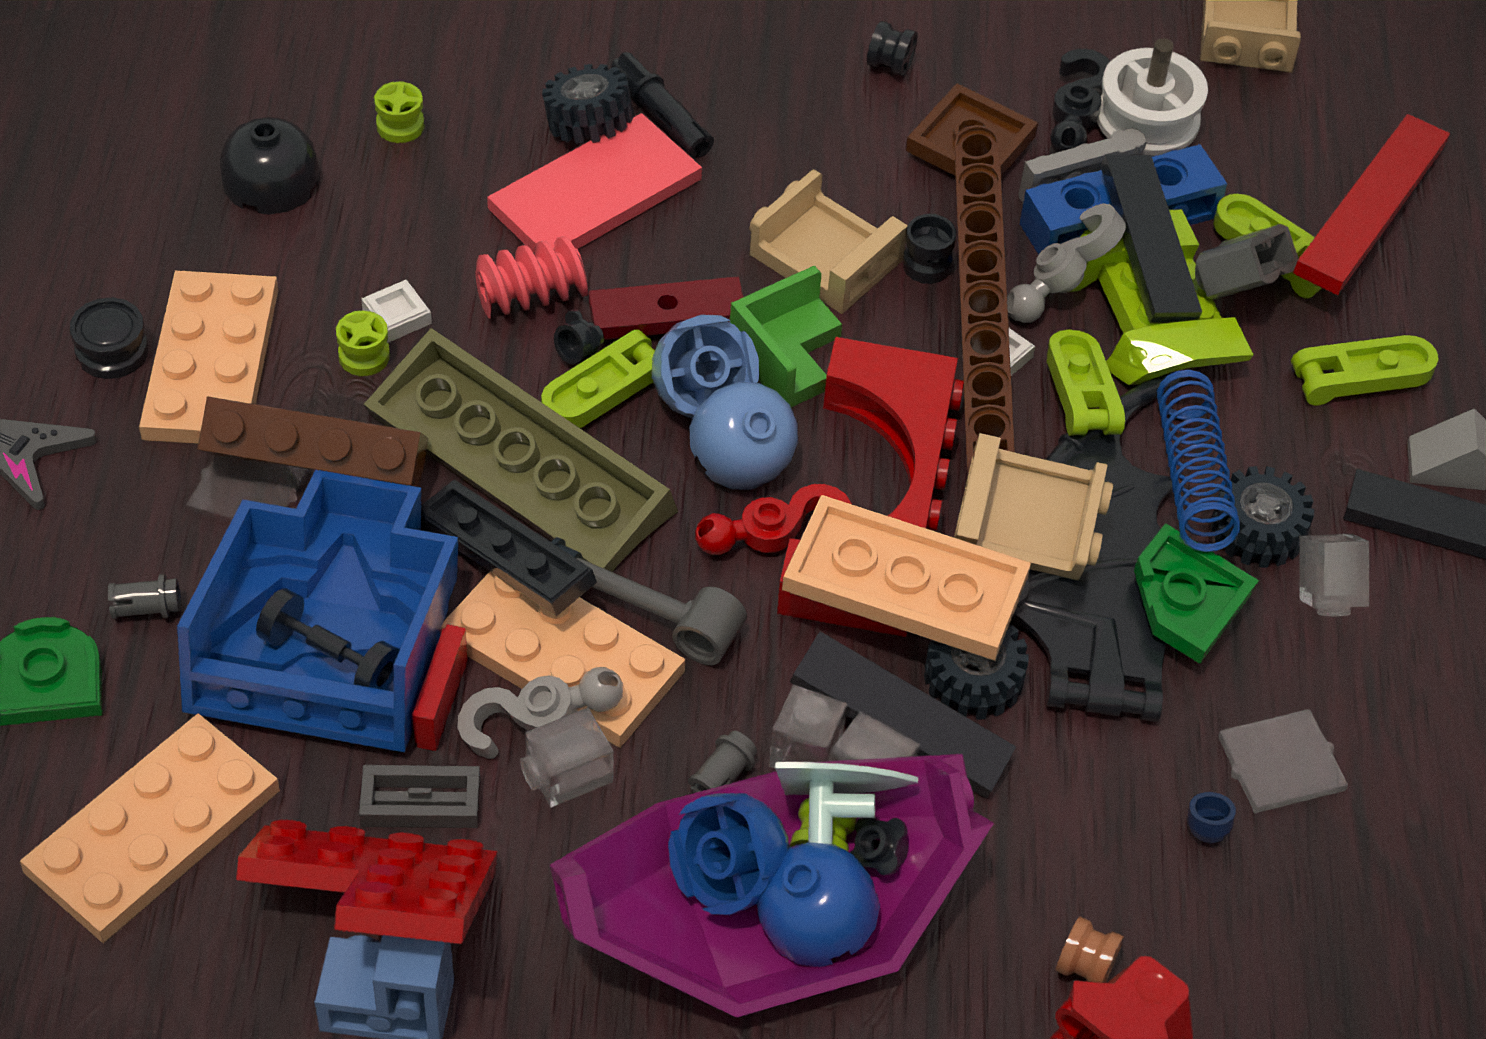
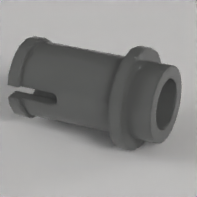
(146, 597)
(732, 756)

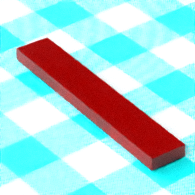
(1371, 204)

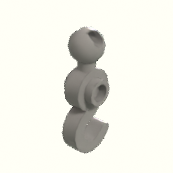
(1063, 265)
(537, 704)

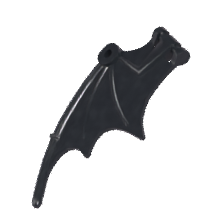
(1100, 620)

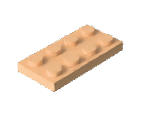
(207, 347)
(907, 577)
(528, 642)
(149, 827)

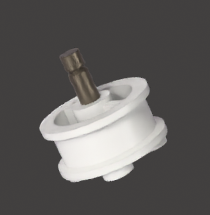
(1156, 95)

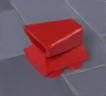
(1135, 1004)

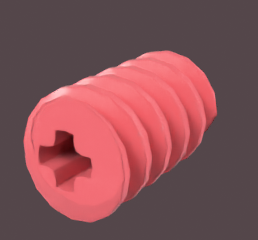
(529, 275)

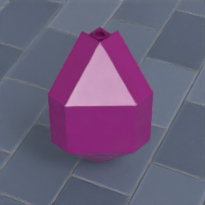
(629, 906)

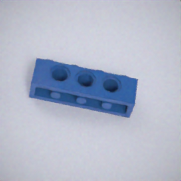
(1186, 177)

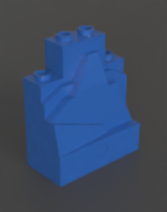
(362, 575)

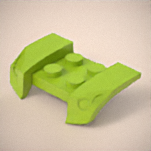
(1162, 348)

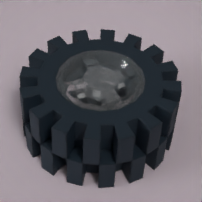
(587, 103)
(1269, 515)
(989, 688)

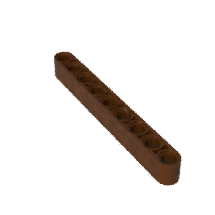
(983, 289)

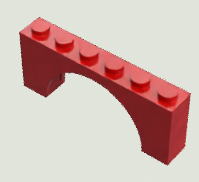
(908, 403)

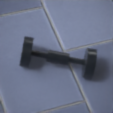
(282, 617)

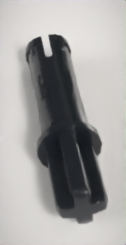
(649, 92)

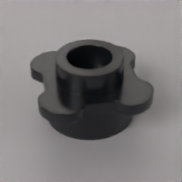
(577, 338)
(892, 847)

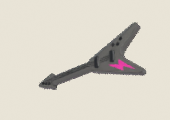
(25, 443)

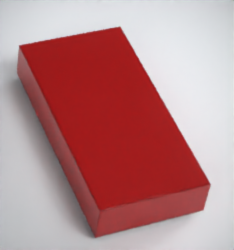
(440, 687)

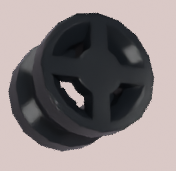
(892, 48)

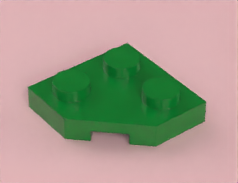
(1189, 593)

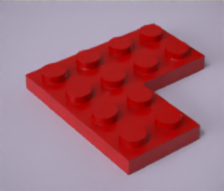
(388, 883)

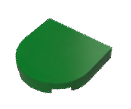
(48, 673)

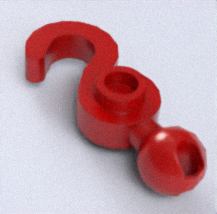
(764, 523)

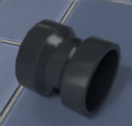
(929, 248)

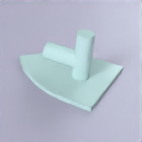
(832, 790)

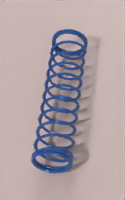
(1190, 417)

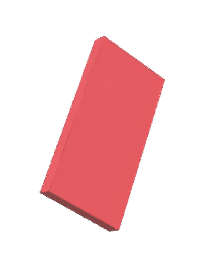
(596, 186)

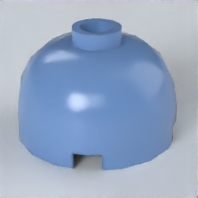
(701, 358)
(744, 435)

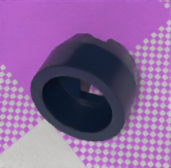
(1211, 816)

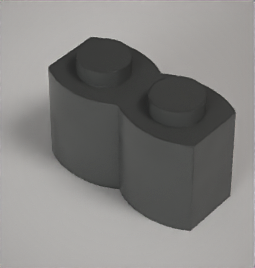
(1246, 262)

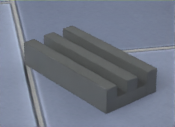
(419, 804)

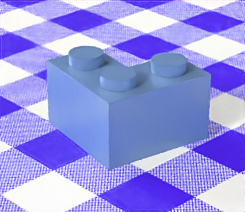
(385, 987)

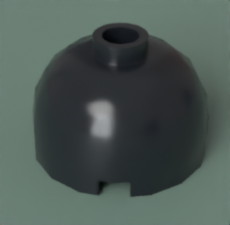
(269, 165)

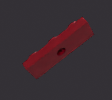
(660, 306)

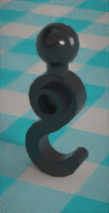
(1078, 102)

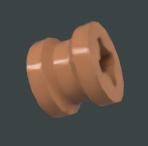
(1089, 952)

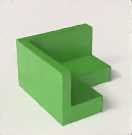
(785, 326)

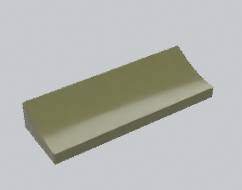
(521, 452)

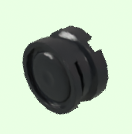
(109, 338)

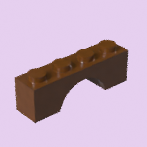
(311, 442)

